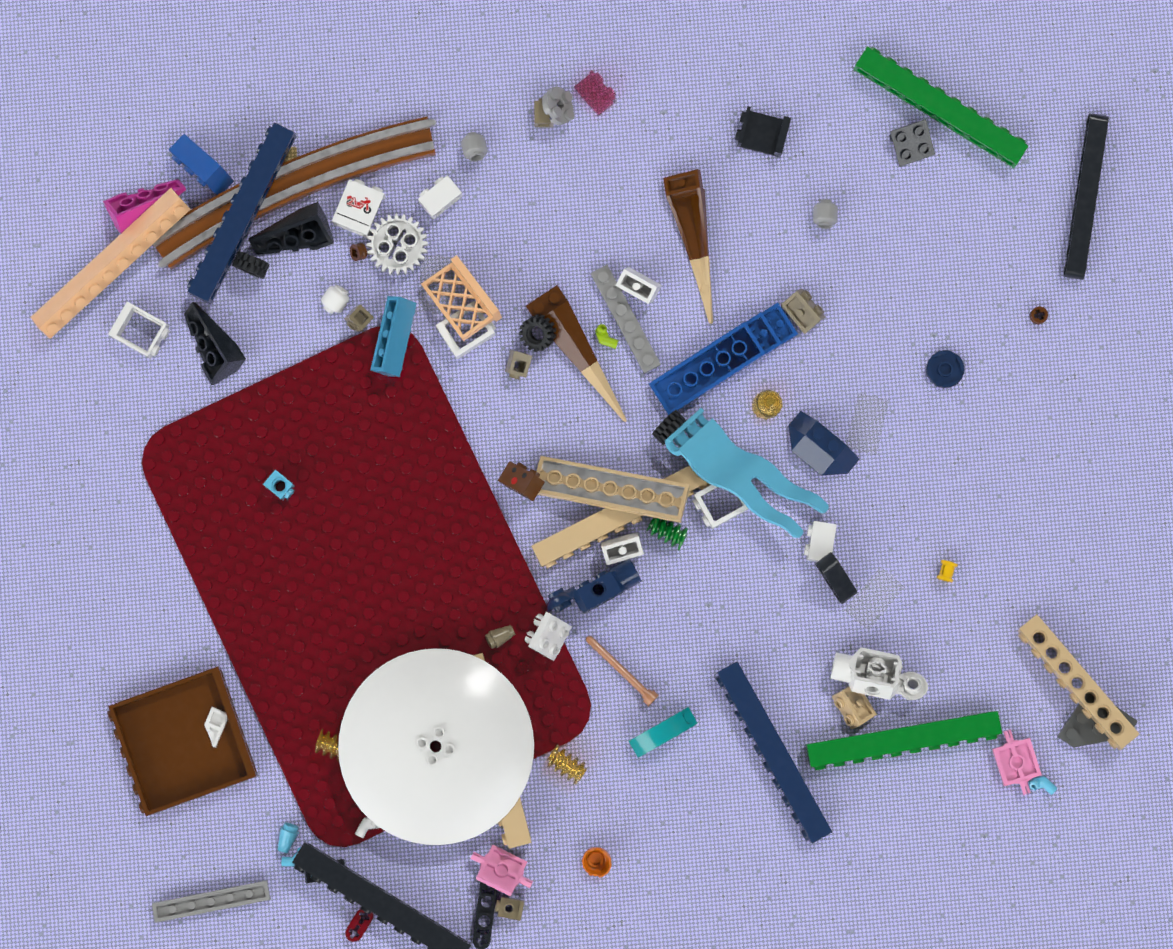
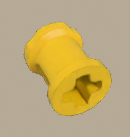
(947, 571)

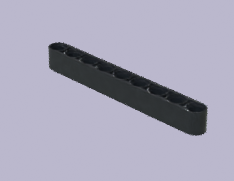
(1086, 196)

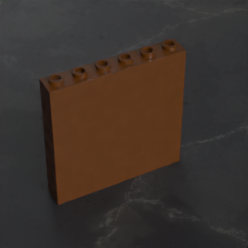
(170, 746)

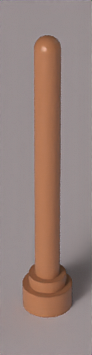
(648, 695)

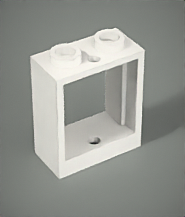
(124, 318)
(457, 352)
(707, 518)

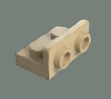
(854, 707)

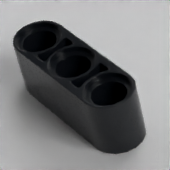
(836, 578)

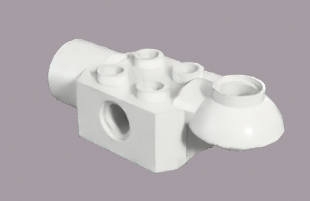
(877, 675)

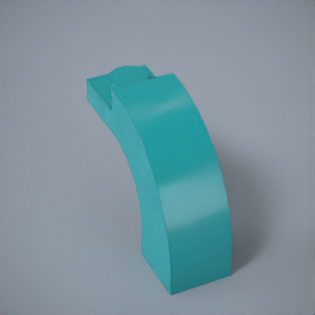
(663, 732)

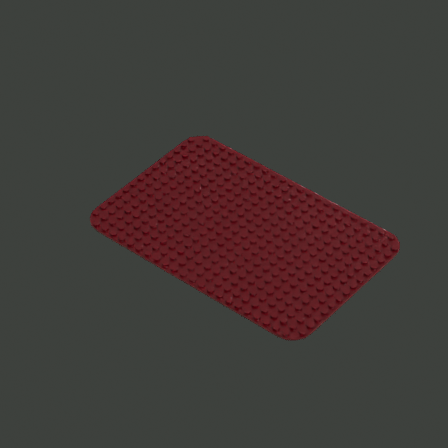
(366, 561)

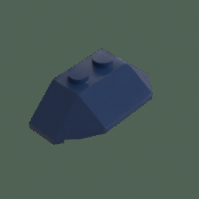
(820, 447)

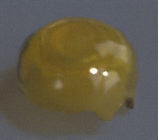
(767, 404)

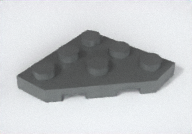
(1081, 731)

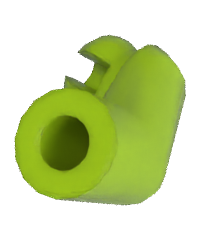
(603, 337)

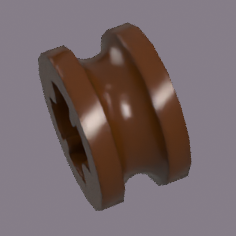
(358, 251)
(1041, 310)

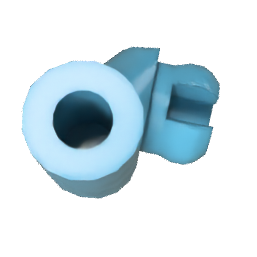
(1042, 782)

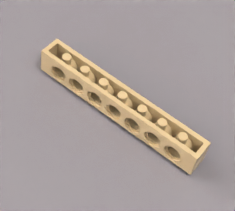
(1101, 700)

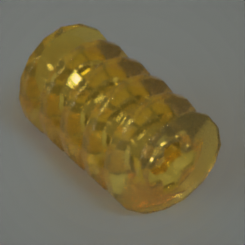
(327, 745)
(566, 764)

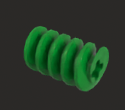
(668, 531)

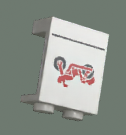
(358, 207)

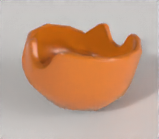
(596, 862)

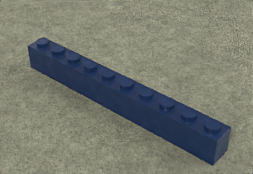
(241, 213)
(774, 753)

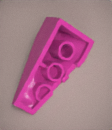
(127, 208)

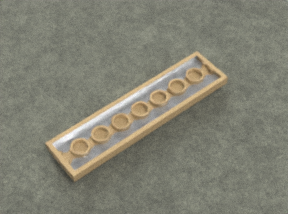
(613, 489)

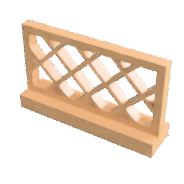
(476, 293)

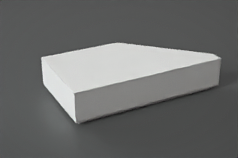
(215, 725)

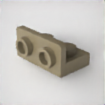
(803, 310)

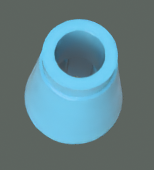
(287, 836)

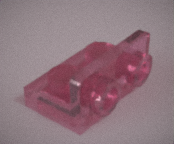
(596, 93)

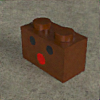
(521, 481)

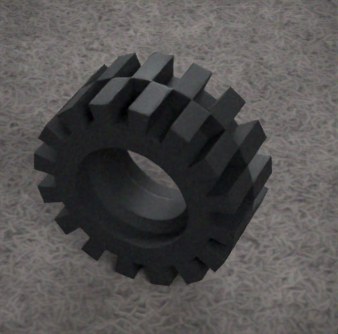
(250, 264)
(530, 340)
(668, 426)

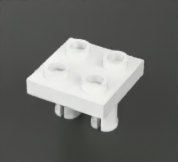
(549, 635)

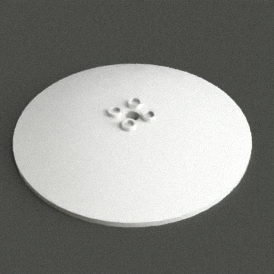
(446, 792)

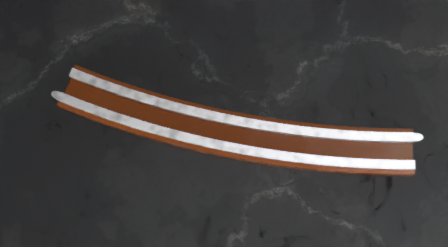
(301, 178)

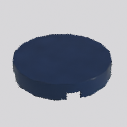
(945, 369)

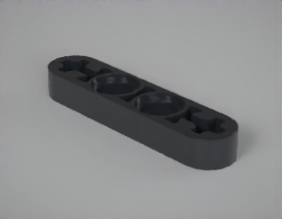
(487, 911)

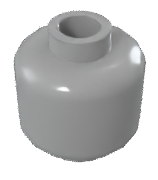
(474, 146)
(825, 214)

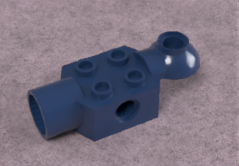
(614, 583)

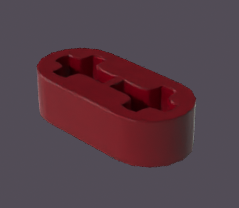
(363, 927)

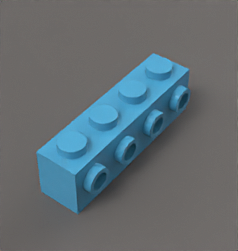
(393, 336)

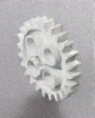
(412, 252)

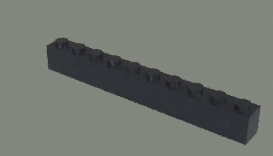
(375, 900)

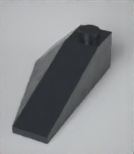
(297, 231)
(218, 351)

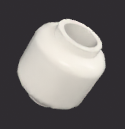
(335, 299)

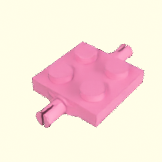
(1016, 762)
(501, 870)

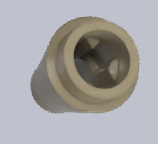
(499, 636)

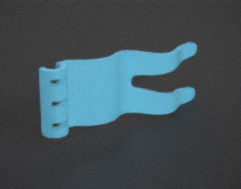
(731, 468)

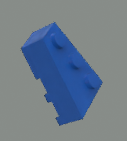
(200, 164)

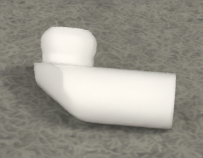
(365, 824)

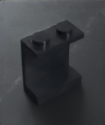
(762, 133)

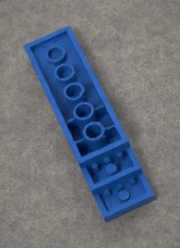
(723, 358)

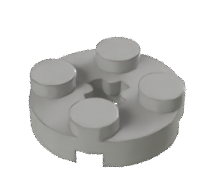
(564, 111)

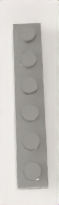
(625, 319)
(211, 901)

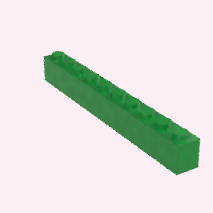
(941, 107)
(903, 739)

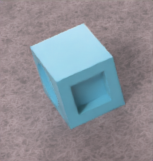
(271, 483)

